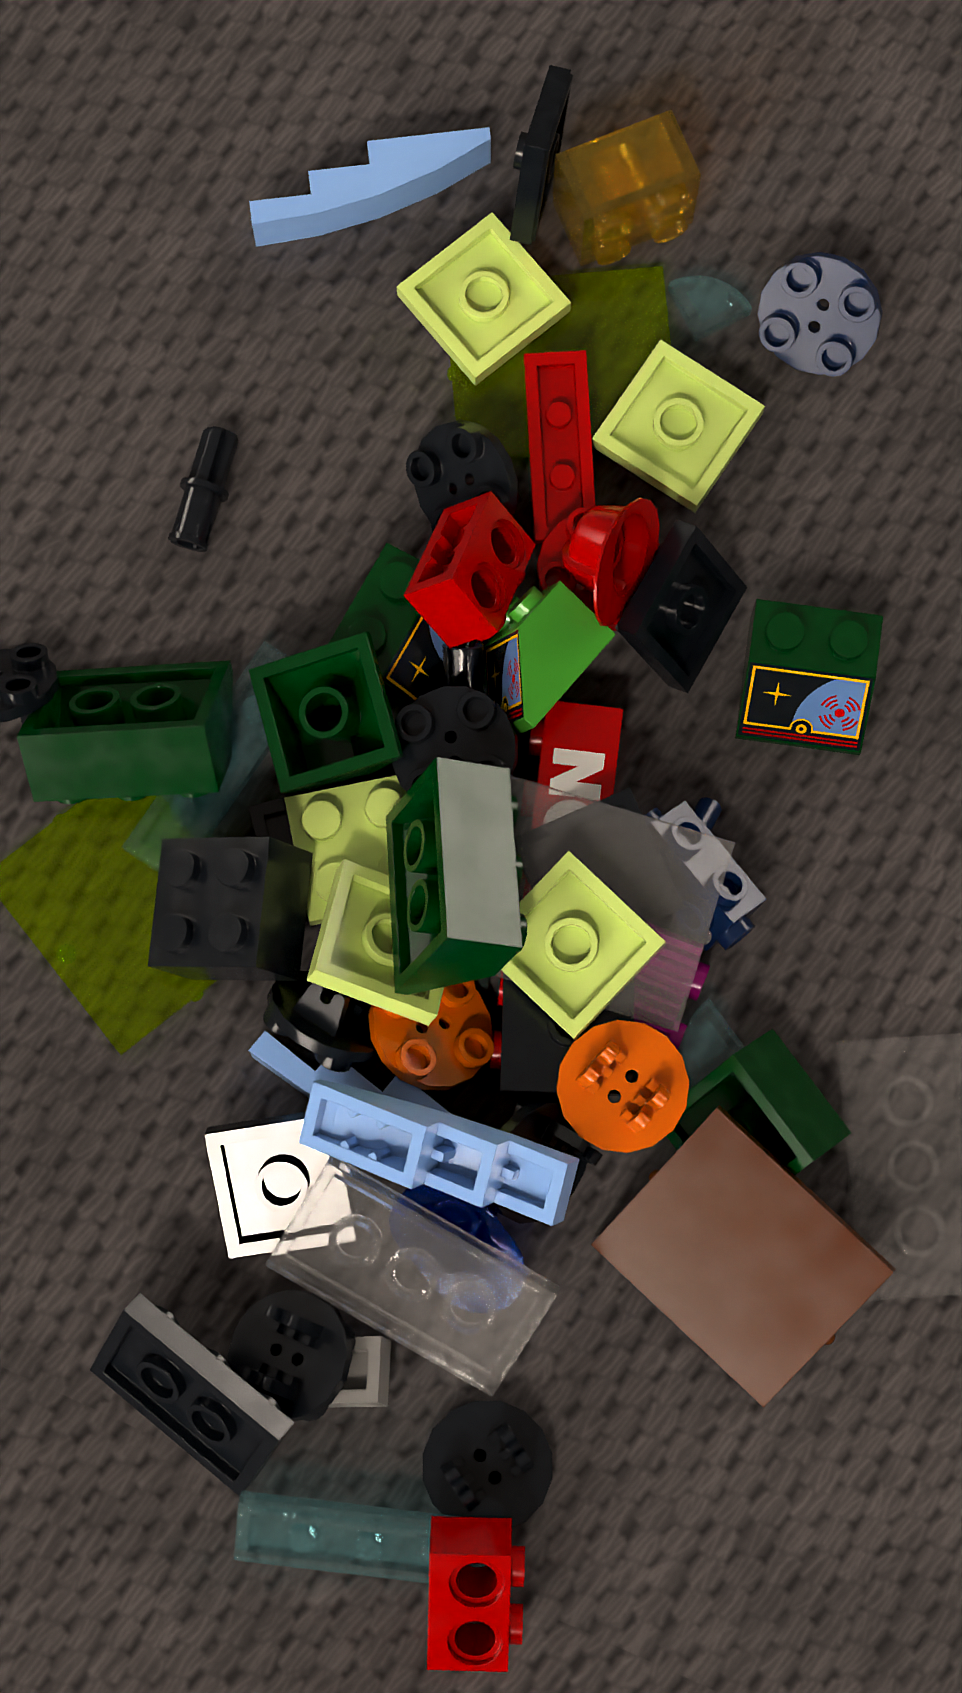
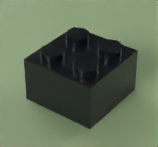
(230, 909)

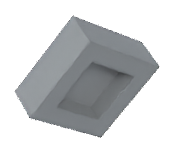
(368, 1374)

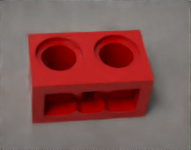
(470, 570)
(473, 1594)

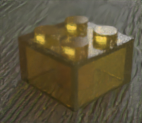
(626, 189)

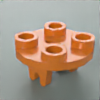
(438, 1055)
(645, 1108)

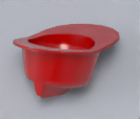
(612, 553)

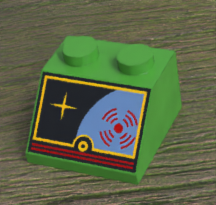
(541, 652)

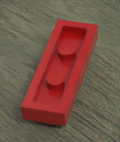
(558, 437)

